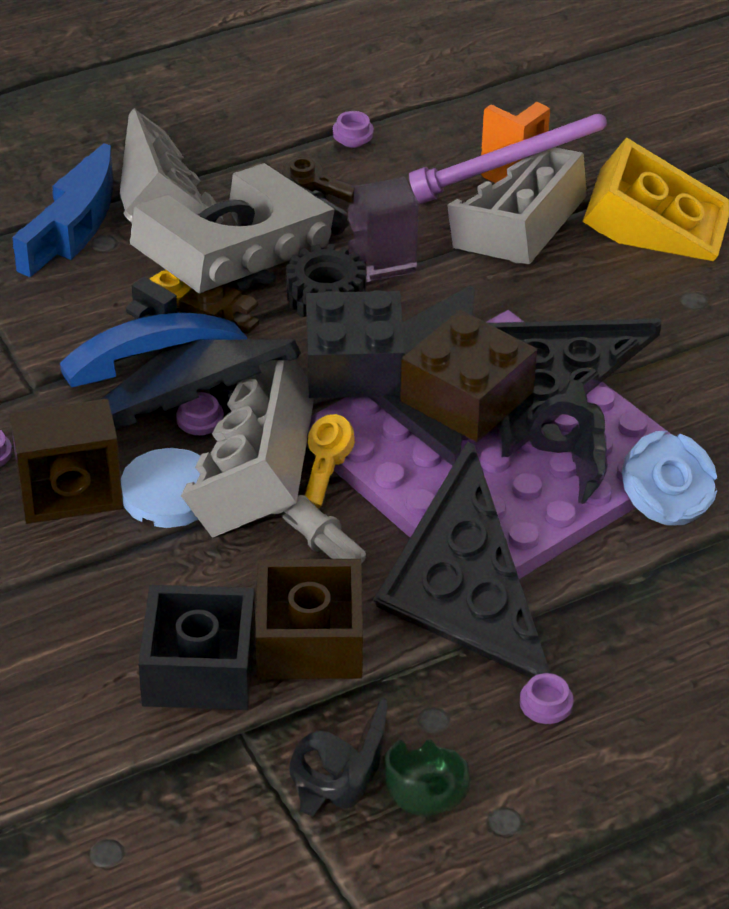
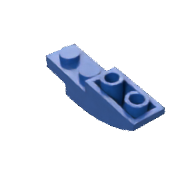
(72, 218)

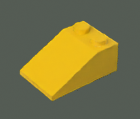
(656, 205)

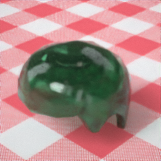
(426, 778)

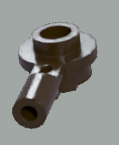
(311, 176)

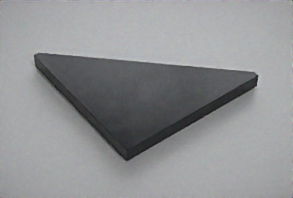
(415, 329)
(568, 351)
(192, 366)
(462, 577)

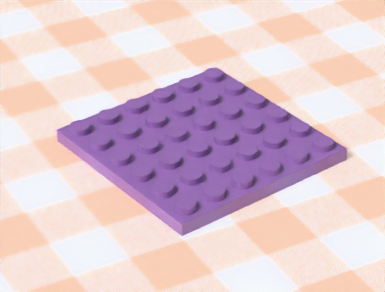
(530, 489)

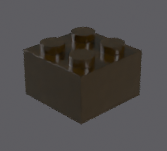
(468, 375)
(67, 460)
(309, 619)

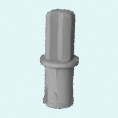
(322, 531)

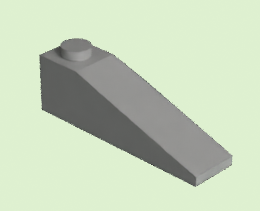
(155, 169)

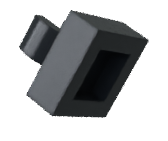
(150, 300)

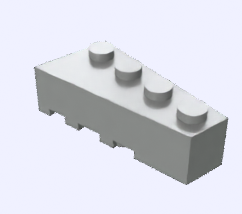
(256, 452)

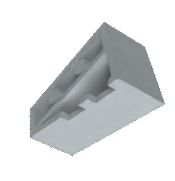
(521, 210)

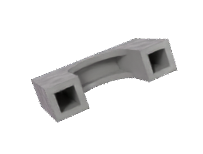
(216, 254)

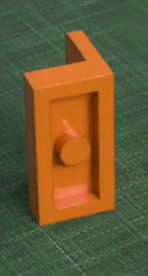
(505, 129)

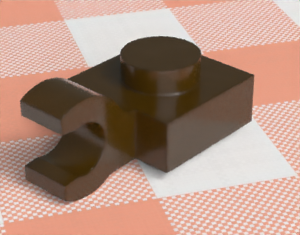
(222, 303)

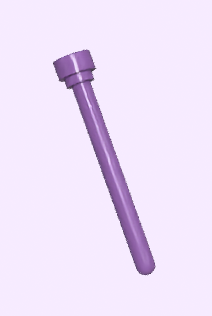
(429, 183)

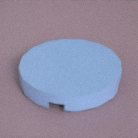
(669, 478)
(155, 485)

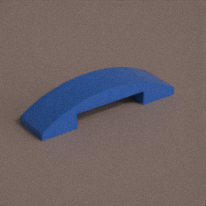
(96, 357)

